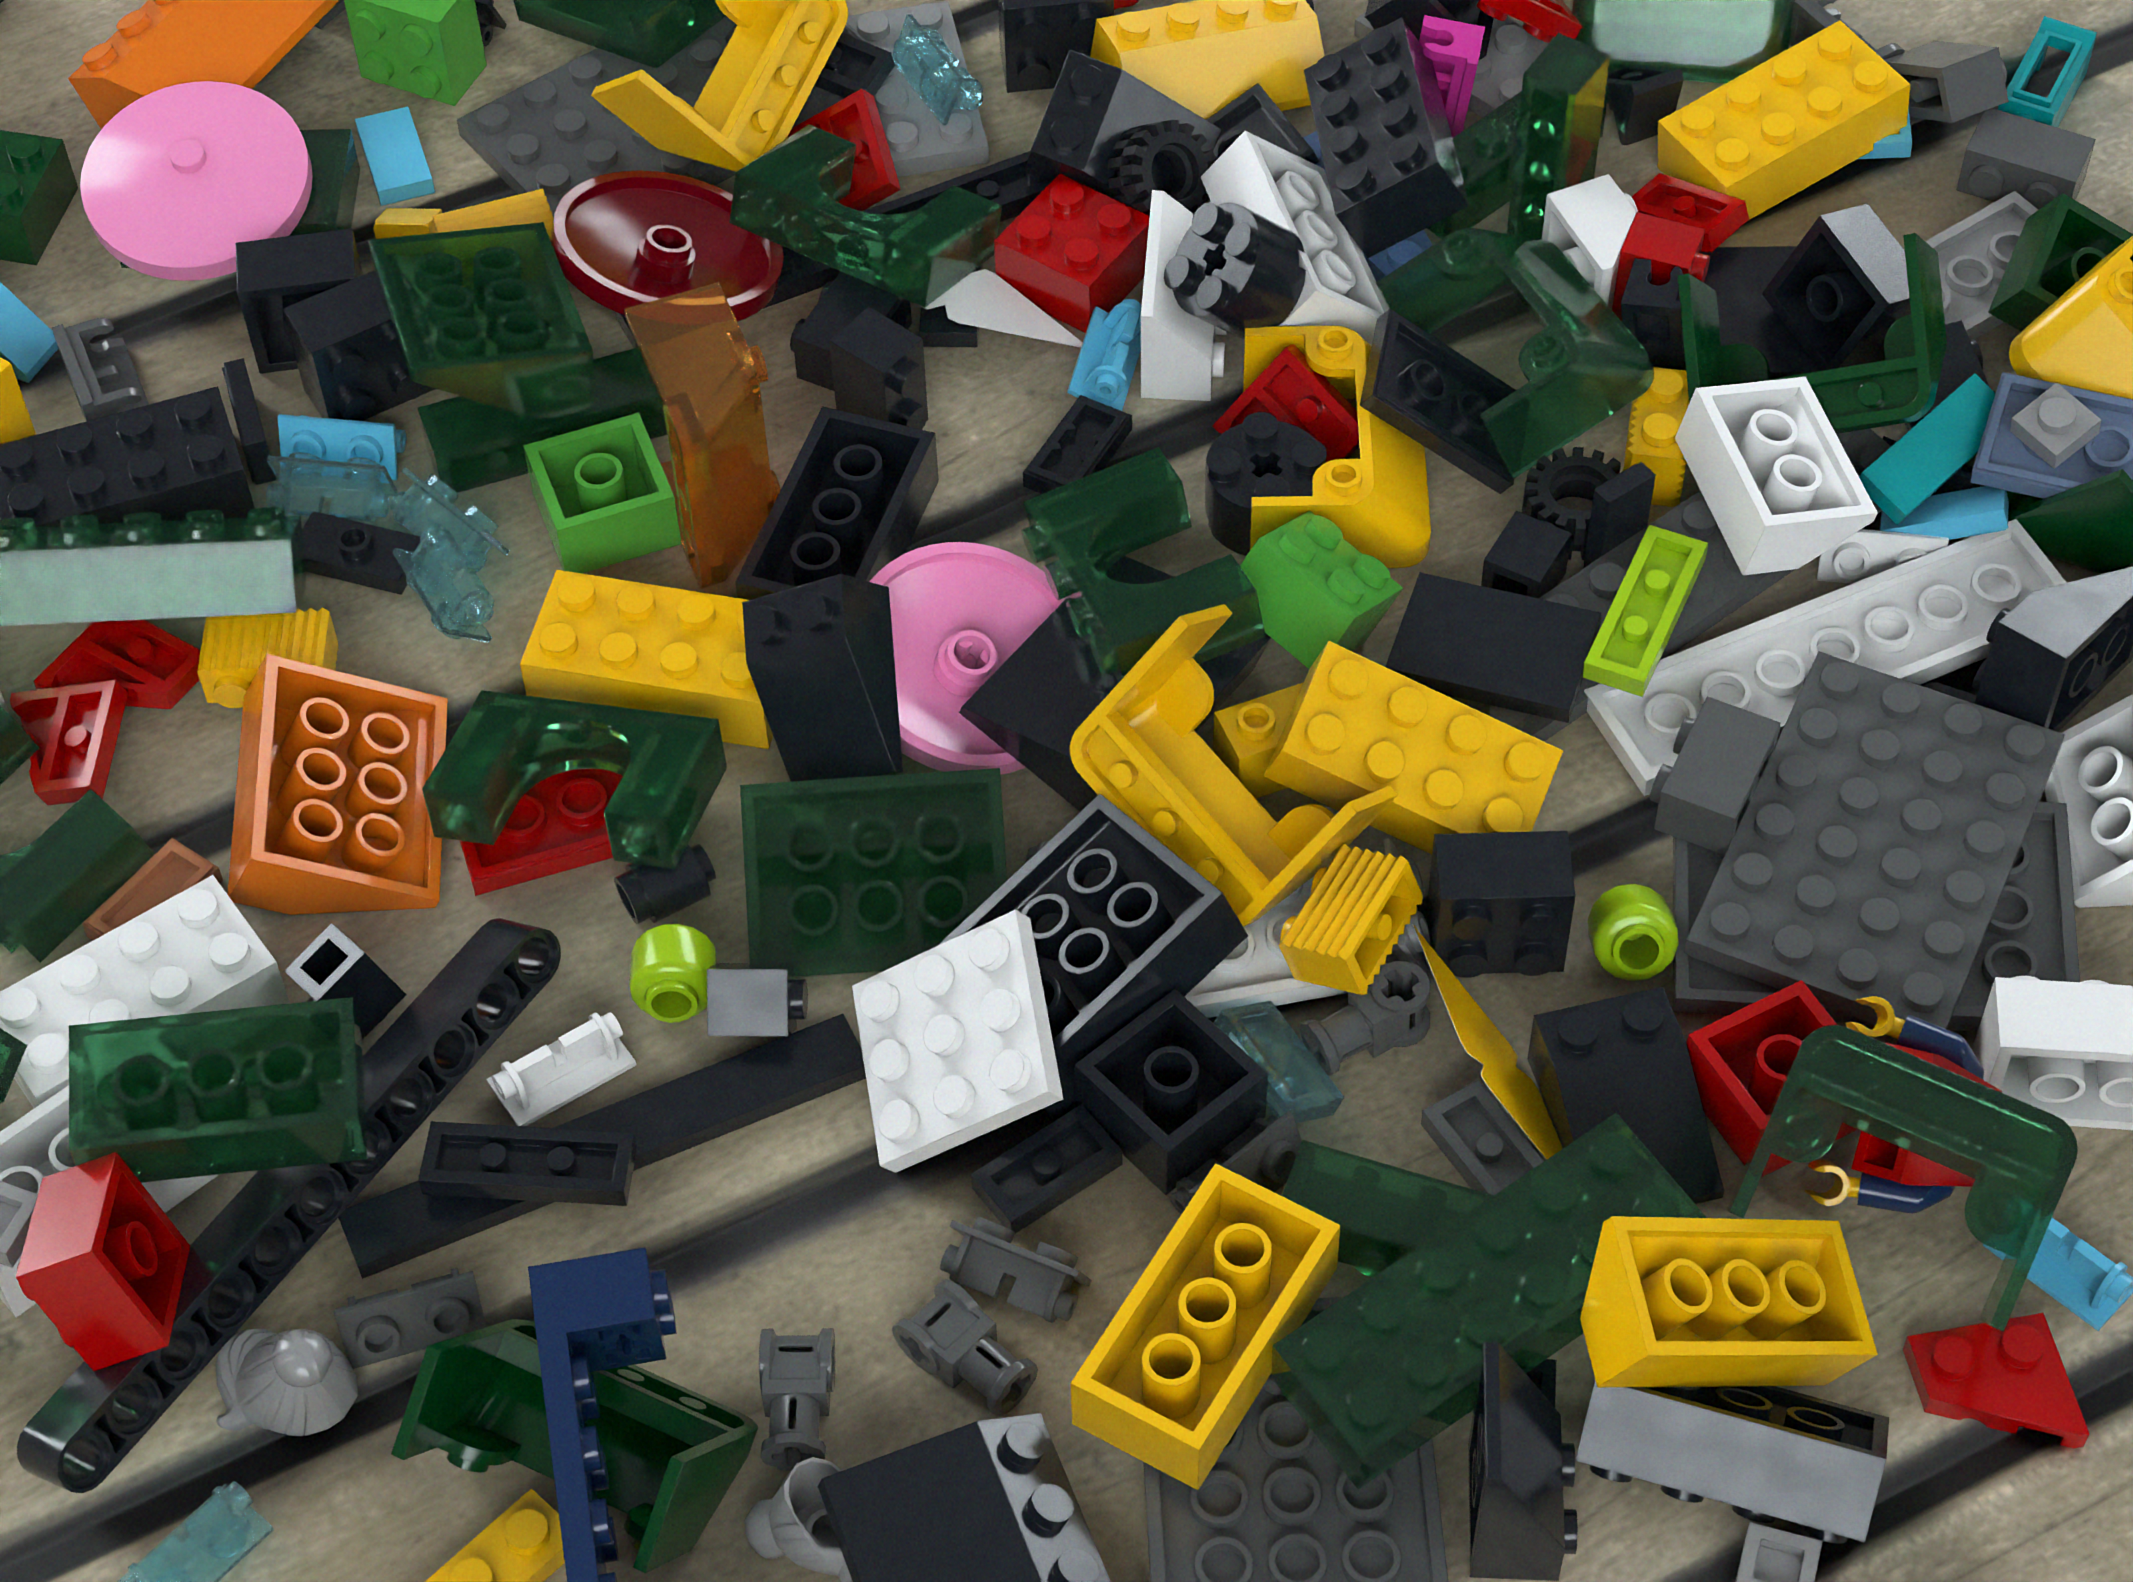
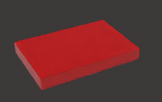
(549, 832)

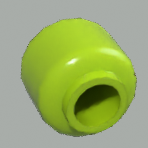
(1632, 932)
(671, 972)

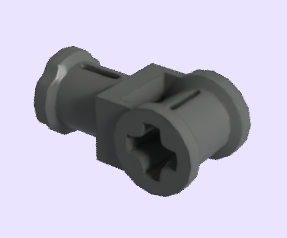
(1374, 1019)
(961, 1344)
(795, 1385)

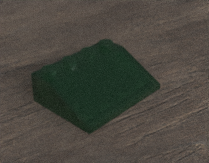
(488, 318)
(867, 866)

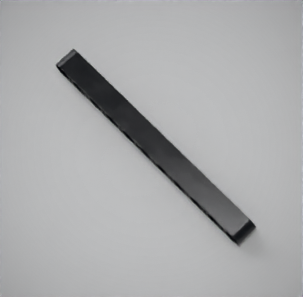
(288, 1209)

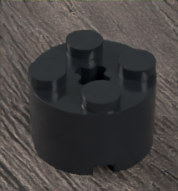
(1236, 269)
(1256, 461)

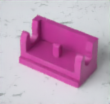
(1455, 57)

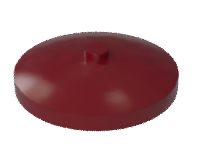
(659, 235)

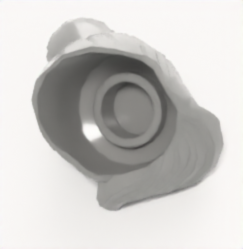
(284, 1381)
(798, 1522)

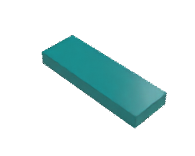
(1930, 451)

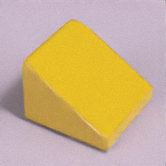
(405, 222)

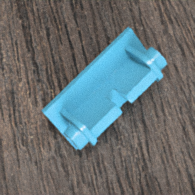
(1109, 355)
(342, 439)
(2078, 1276)

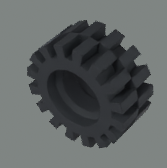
(1136, 160)
(1562, 479)

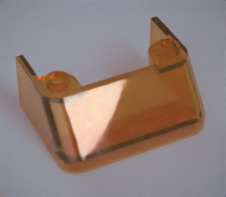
(712, 425)

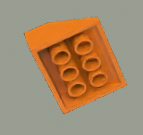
(189, 43)
(334, 793)

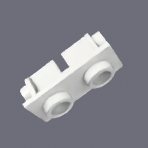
(1873, 552)
(562, 1070)

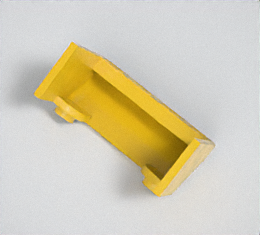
(750, 93)
(2086, 332)
(1372, 499)
(1163, 775)

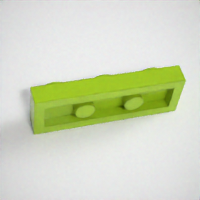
(1645, 610)

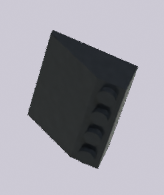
(1056, 684)
(1111, 928)
(964, 1510)

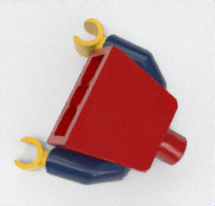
(1890, 1174)

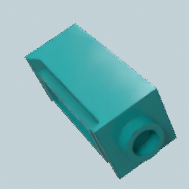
(2054, 107)

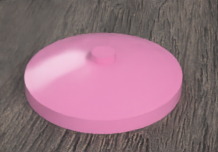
(192, 177)
(953, 626)

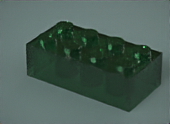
(220, 1090)

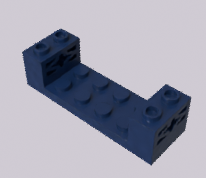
(587, 1320)

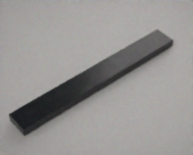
(662, 1119)

